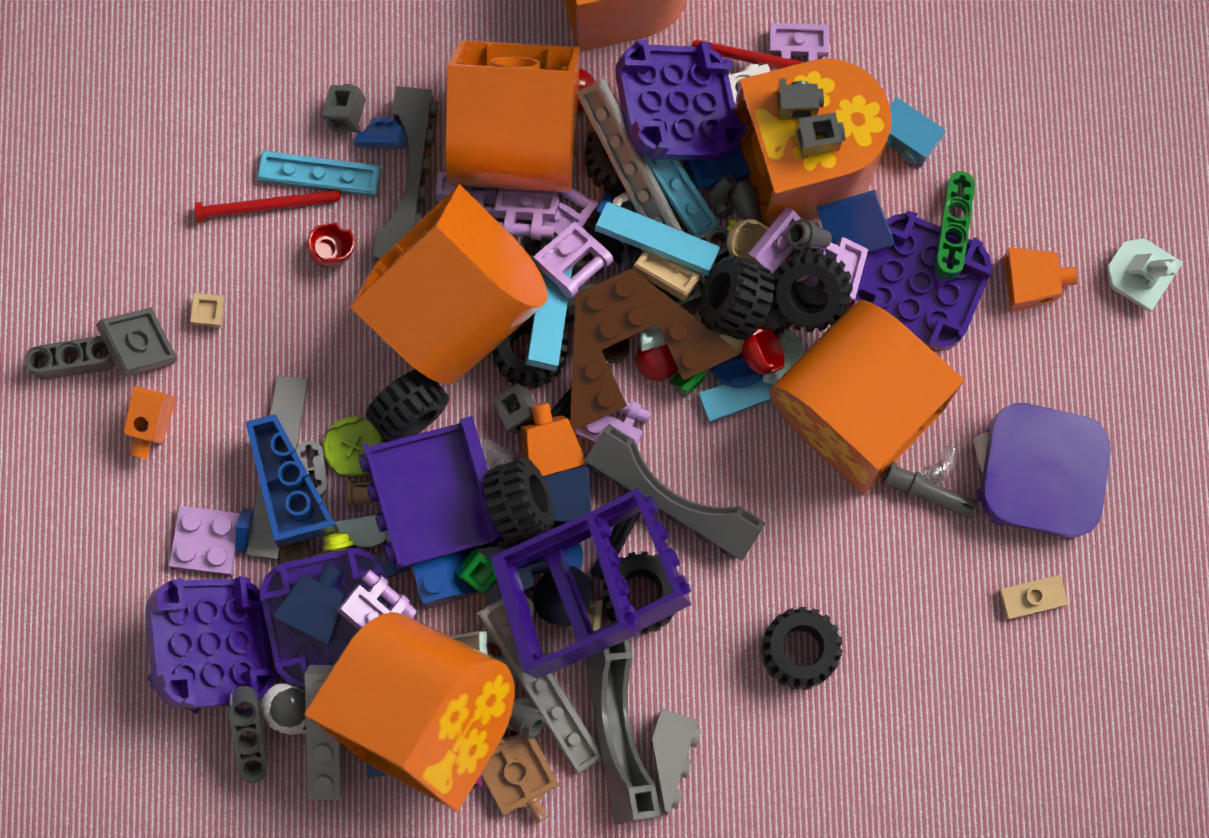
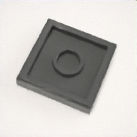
(136, 342)

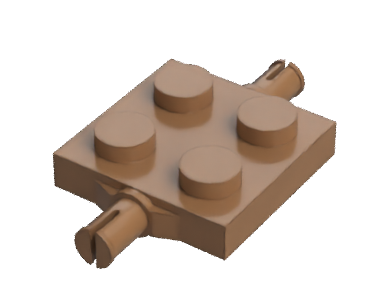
(519, 776)

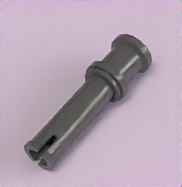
(915, 485)

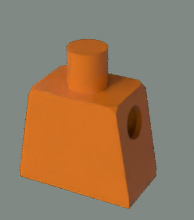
(1035, 277)
(150, 407)
(550, 442)

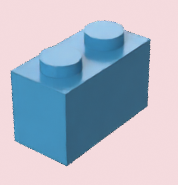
(912, 133)

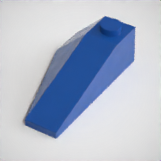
(439, 581)

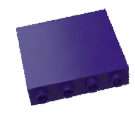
(430, 493)

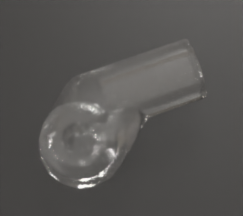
(945, 468)

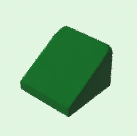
(687, 386)
(477, 571)

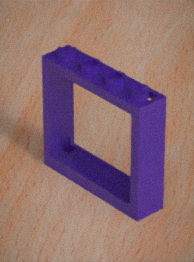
(614, 513)
(517, 608)

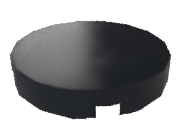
(548, 600)

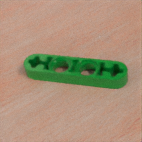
(956, 225)

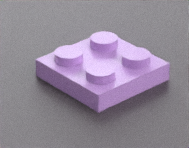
(204, 541)

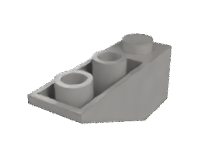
(670, 749)

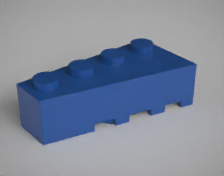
(288, 492)

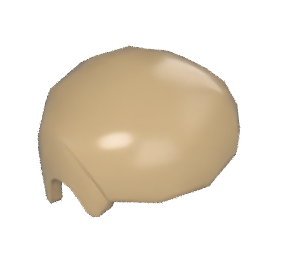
(744, 237)

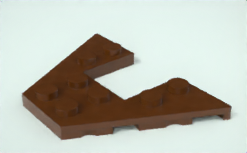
(617, 312)

